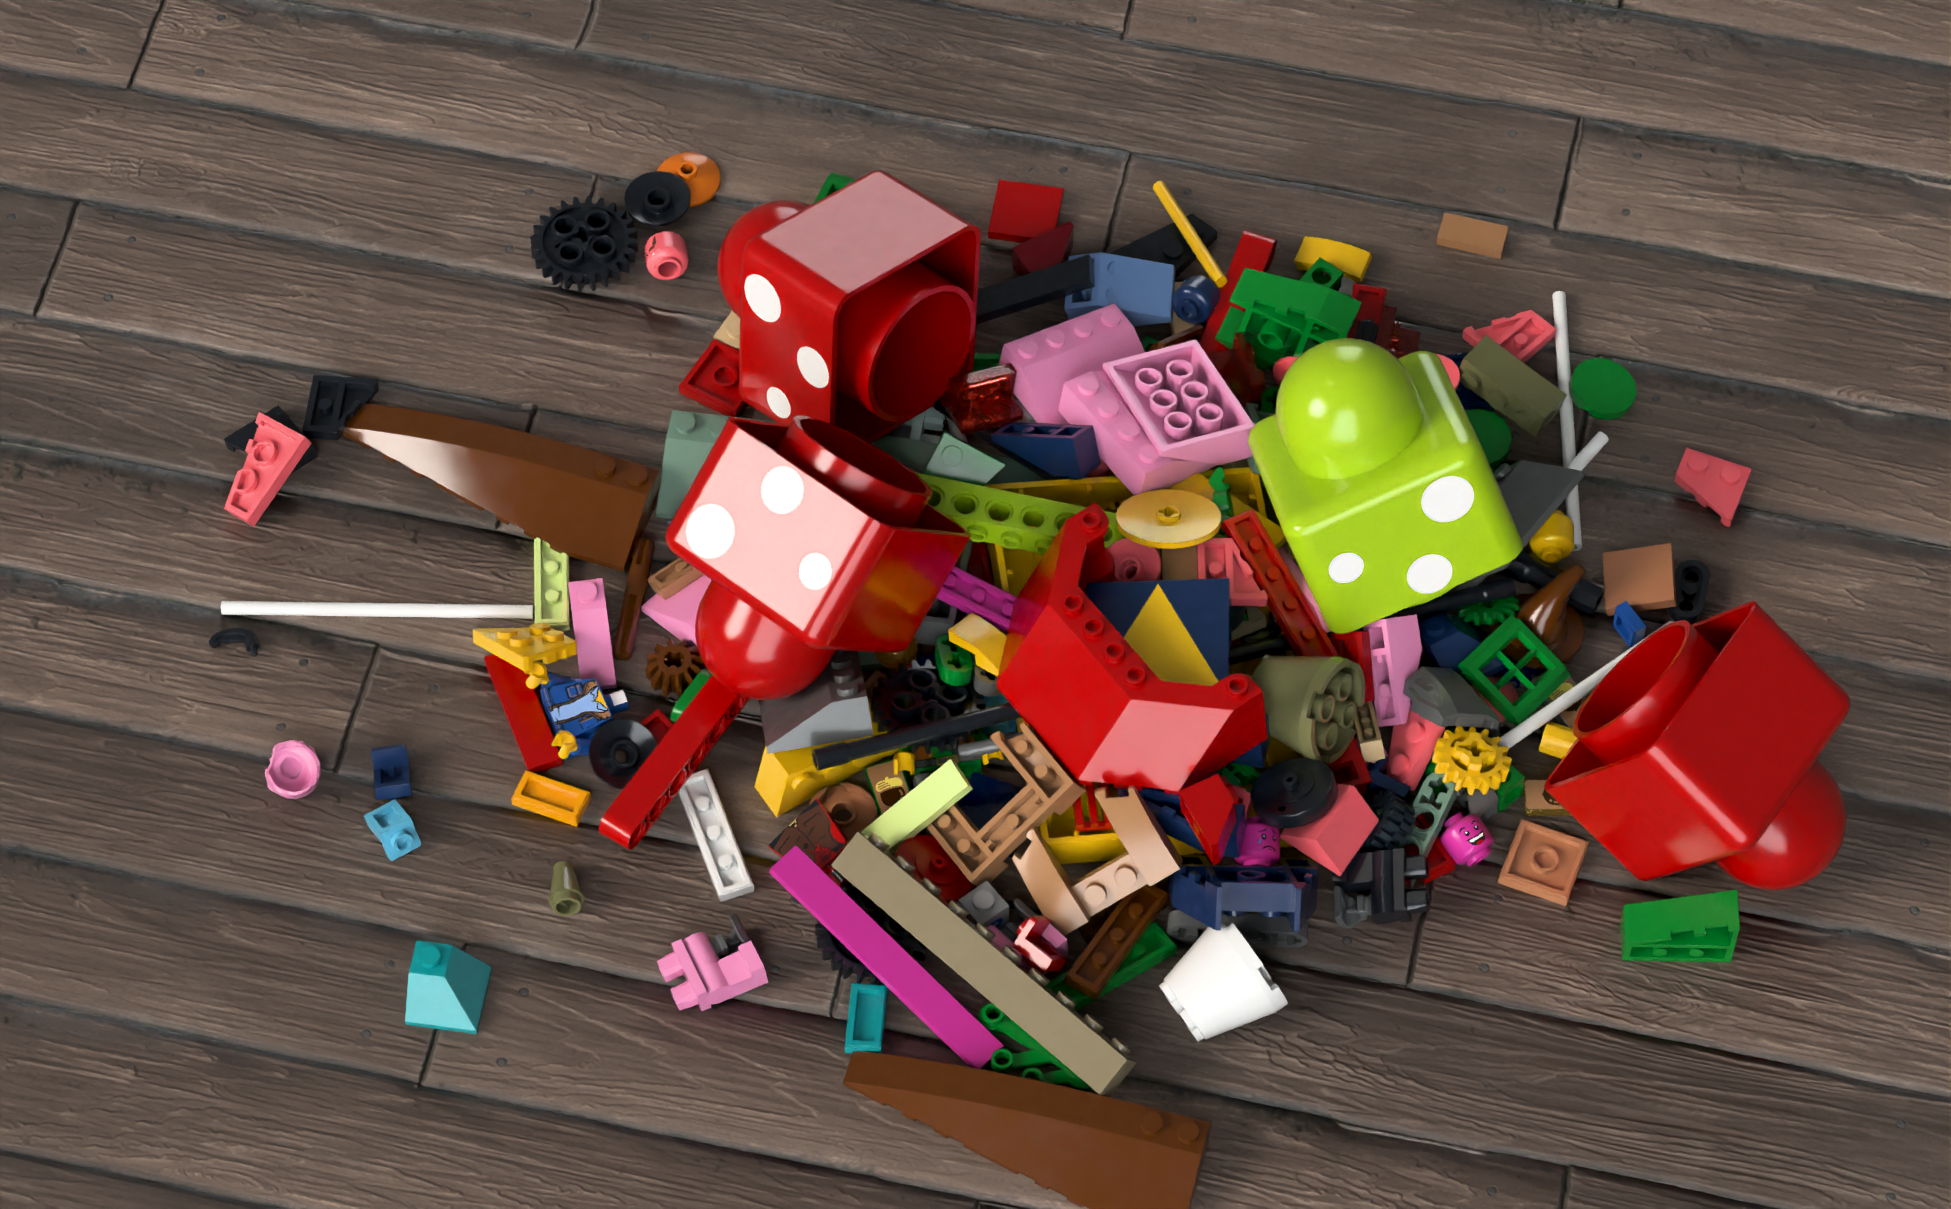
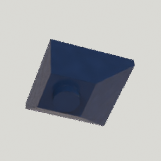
(1450, 640)

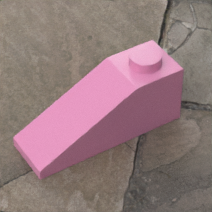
(592, 632)
(1394, 657)

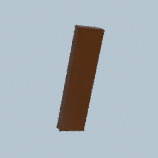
(1115, 940)

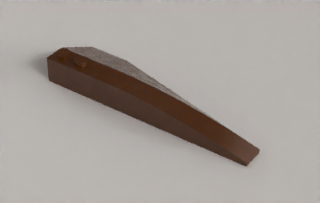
(550, 489)
(1063, 1138)

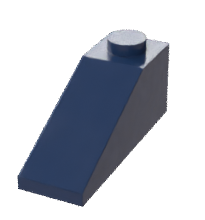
(1052, 447)

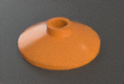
(703, 177)

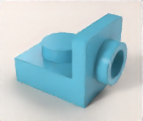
(393, 829)

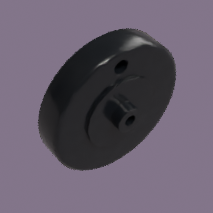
(1294, 792)

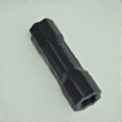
(1529, 569)

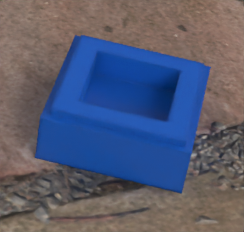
(1628, 624)

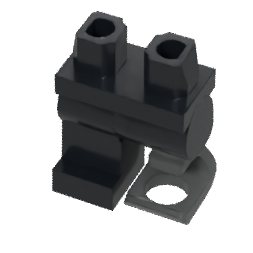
(1389, 880)

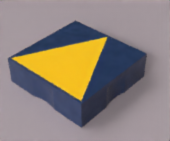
(1173, 625)

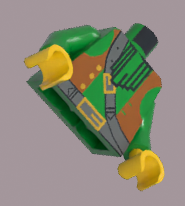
(921, 762)

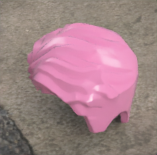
(293, 769)

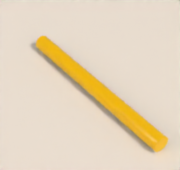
(1189, 234)

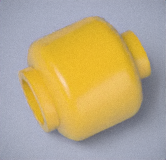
(1554, 538)

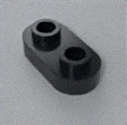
(1688, 594)

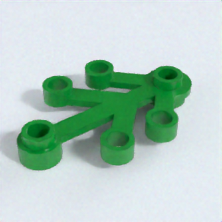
(1037, 1055)

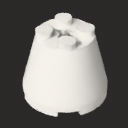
(1221, 984)

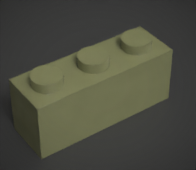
(1510, 386)

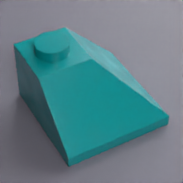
(446, 988)

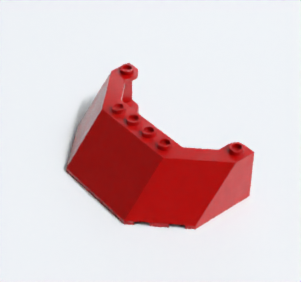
(1098, 697)

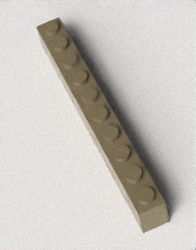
(984, 964)

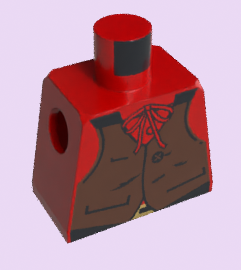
(817, 836)

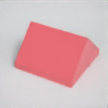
(1338, 833)

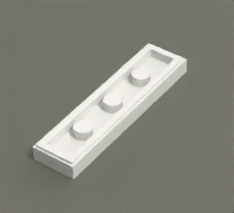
(715, 836)

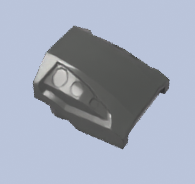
(1447, 699)

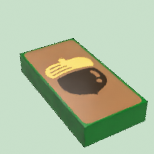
(886, 786)

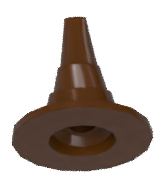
(1550, 619)

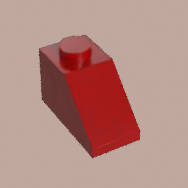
(1210, 813)

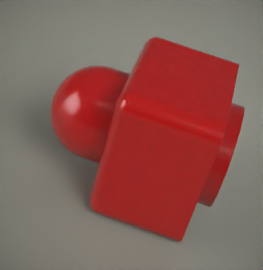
(1710, 755)

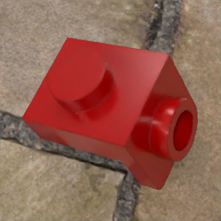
(1037, 951)

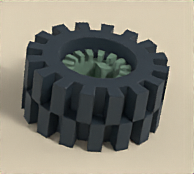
(1394, 822)

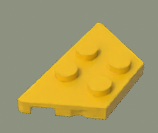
(526, 644)

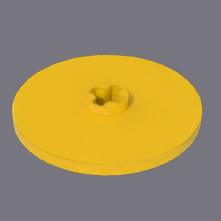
(1168, 519)

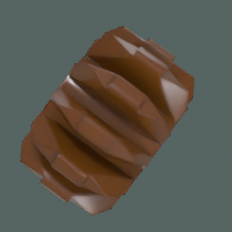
(673, 667)

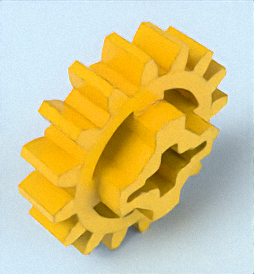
(1471, 760)

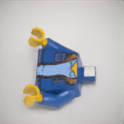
(574, 708)

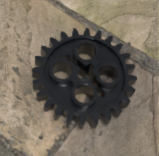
(586, 242)
(921, 697)
(842, 957)

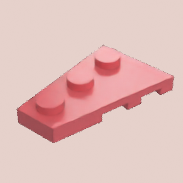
(268, 465)

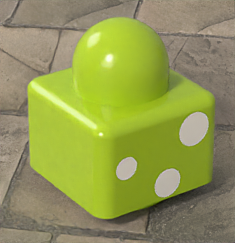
(1379, 482)

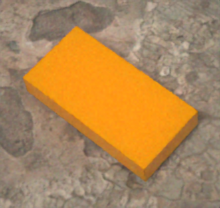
(551, 798)

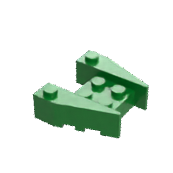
(1284, 316)

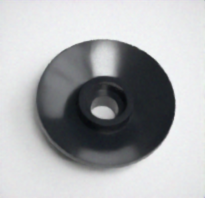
(655, 189)
(623, 736)

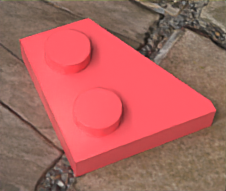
(1520, 335)
(1412, 749)

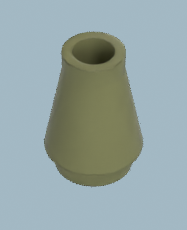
(565, 890)

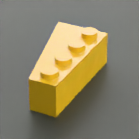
(791, 778)

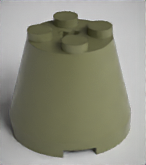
(1311, 702)

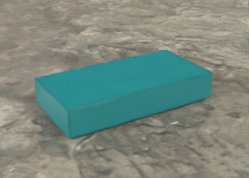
(866, 1018)

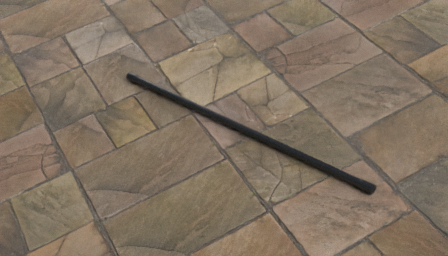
(845, 752)

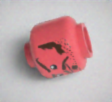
(666, 255)

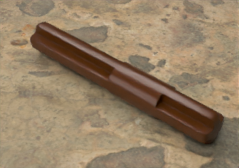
(633, 599)

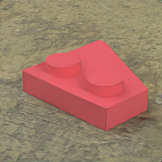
(1713, 482)
(1222, 559)

